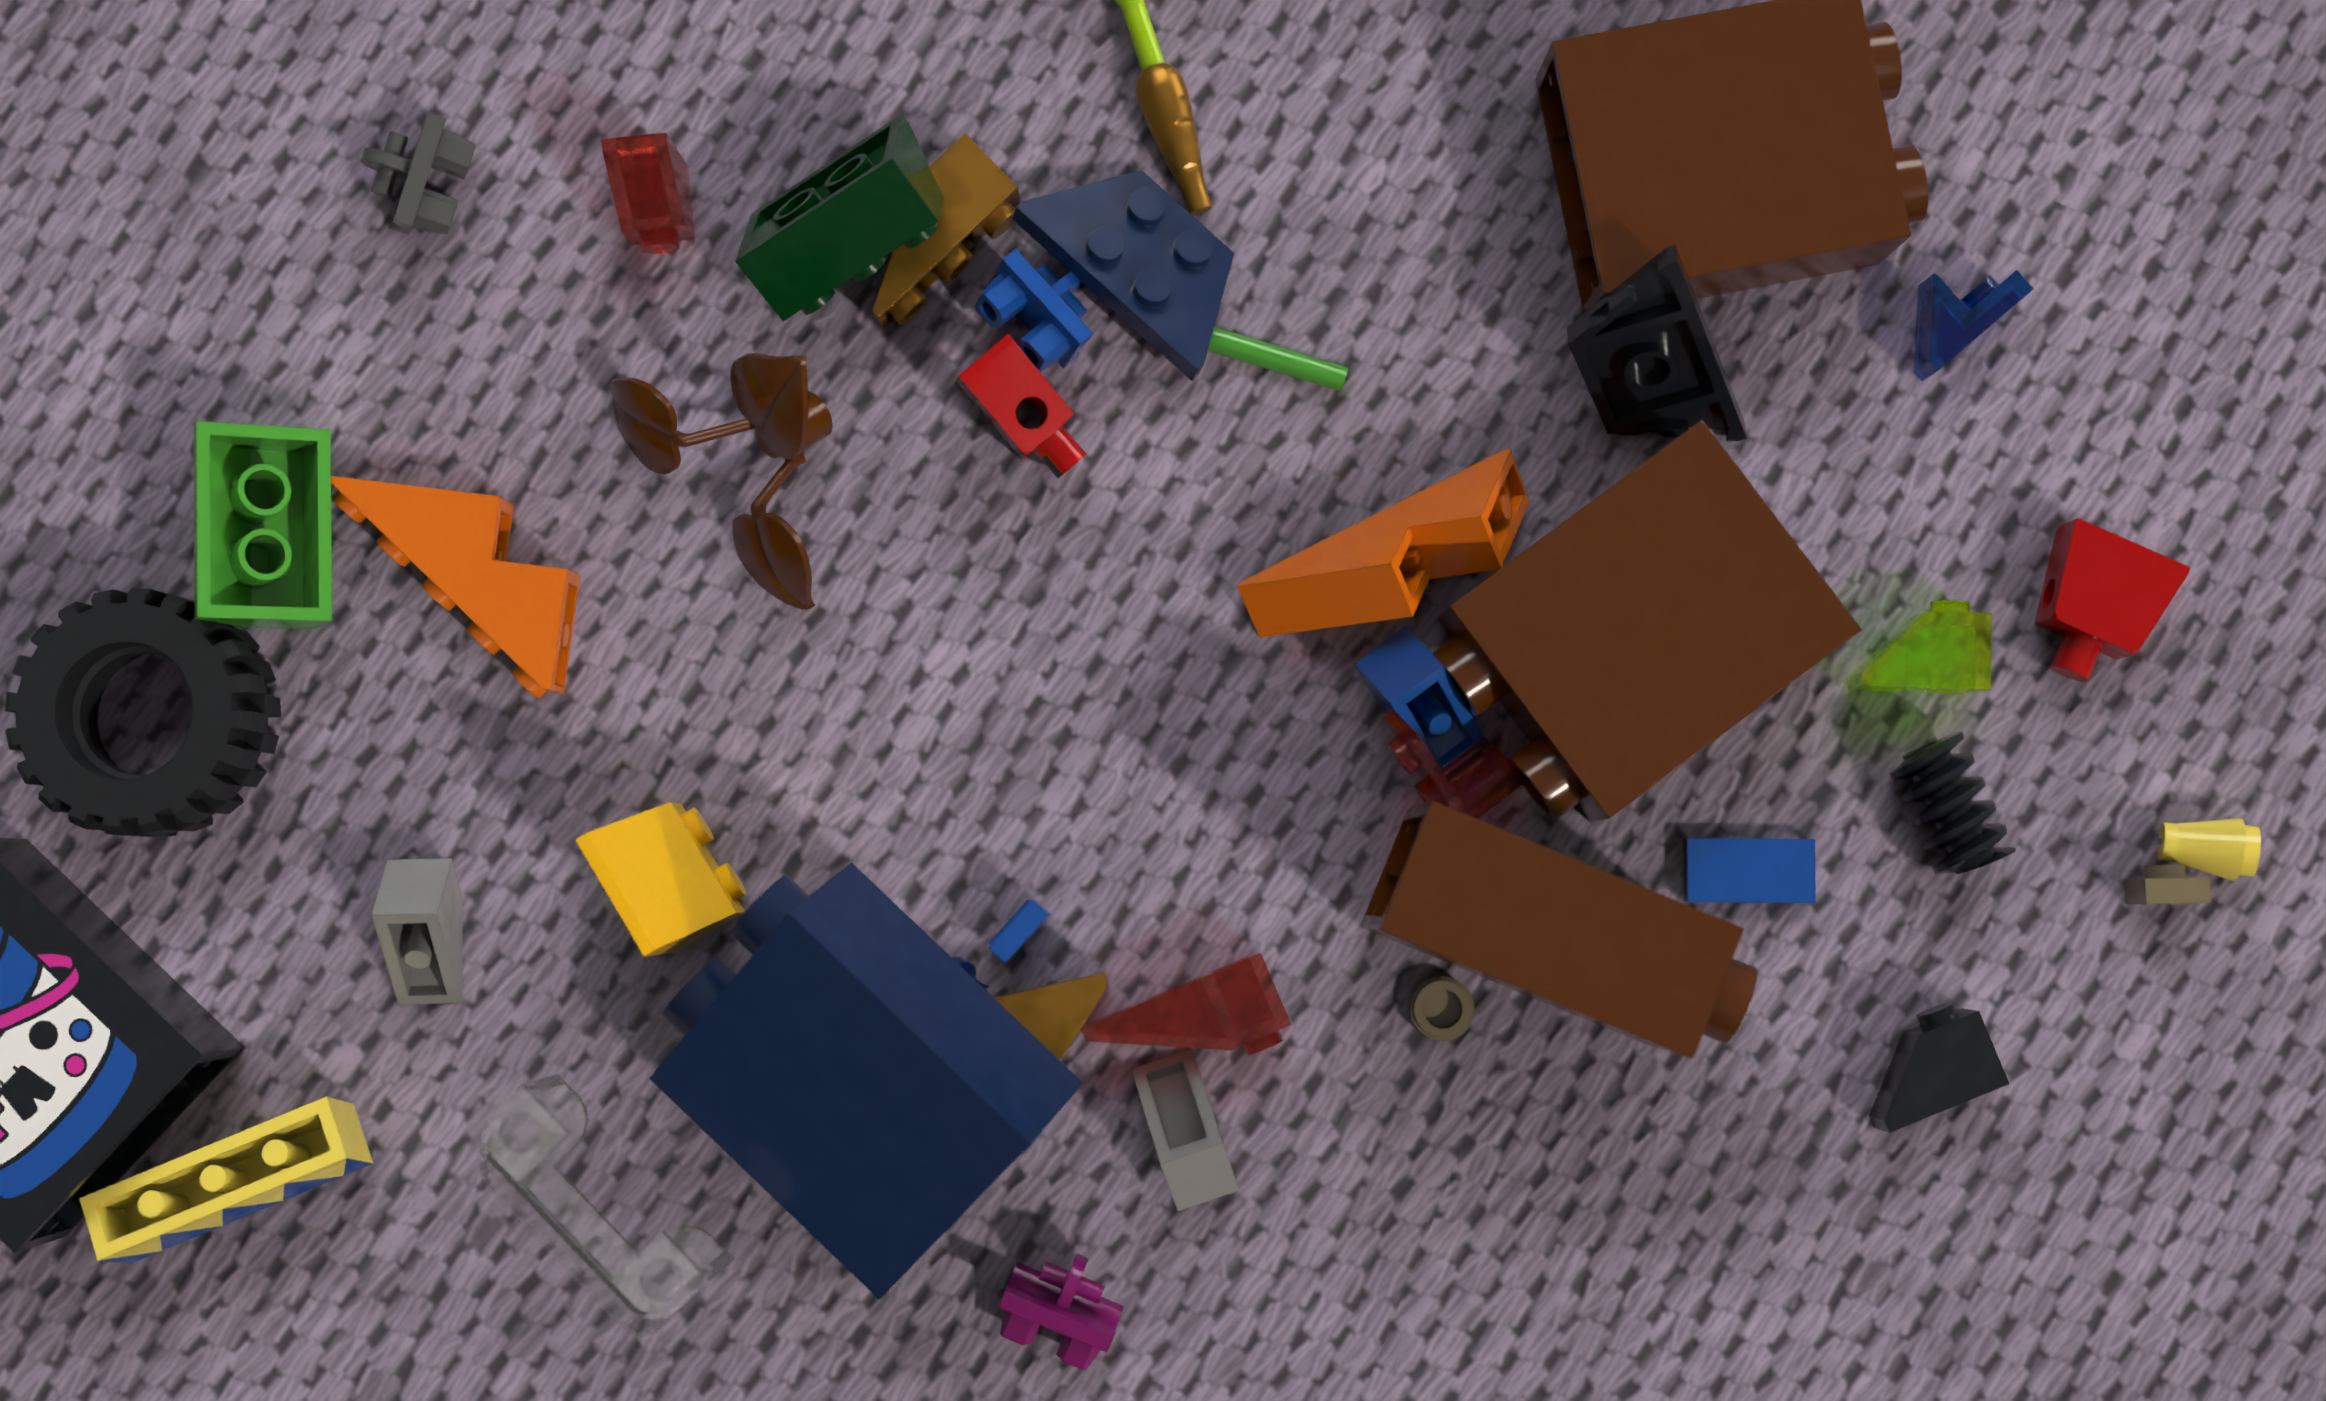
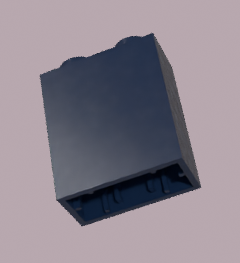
(858, 1072)

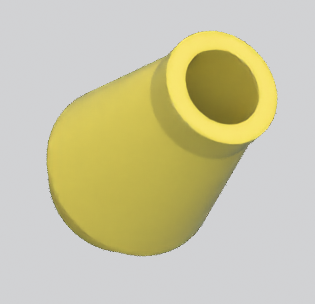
(2214, 846)

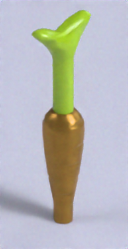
(1166, 108)

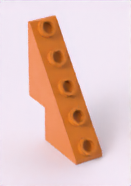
(463, 551)
(1387, 559)

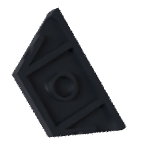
(1654, 357)

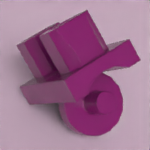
(1064, 1304)

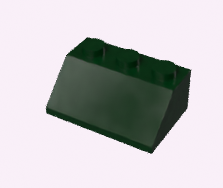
(841, 221)

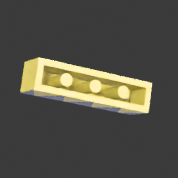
(225, 1181)

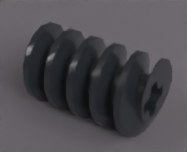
(1951, 807)

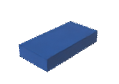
(1749, 870)

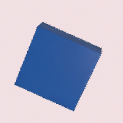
(1018, 930)

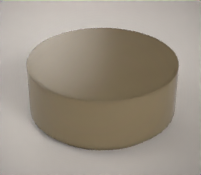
(1441, 1008)

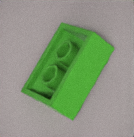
(262, 525)

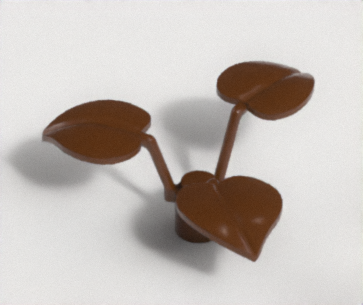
(786, 421)

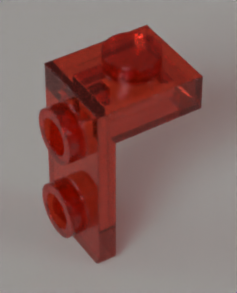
(1467, 784)

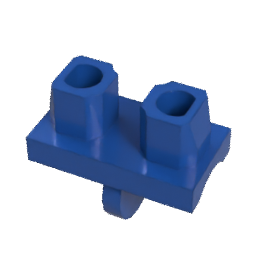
(1041, 305)

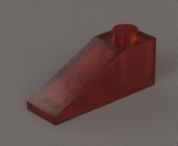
(1213, 1011)

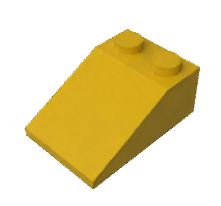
(664, 877)

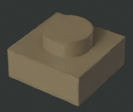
(2167, 886)

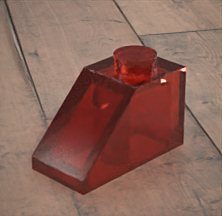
(650, 191)

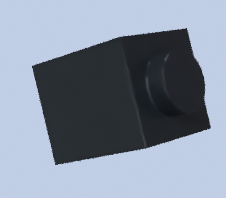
(1937, 1068)

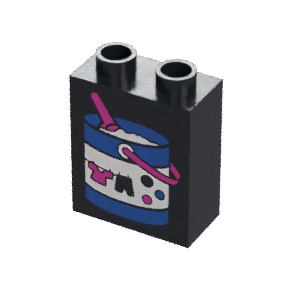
(90, 1049)

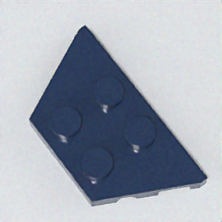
(1139, 258)

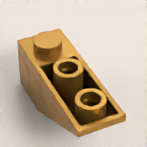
(974, 203)

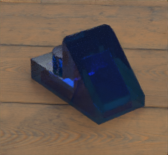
(1951, 324)

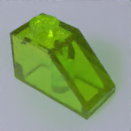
(1932, 654)

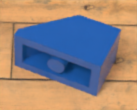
(1418, 688)

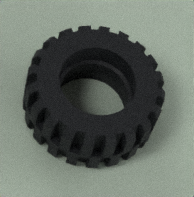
(61, 704)

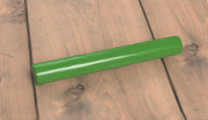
(1278, 359)

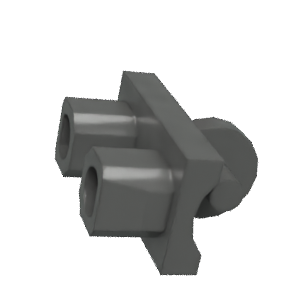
(436, 150)

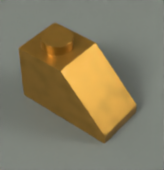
(1056, 1010)

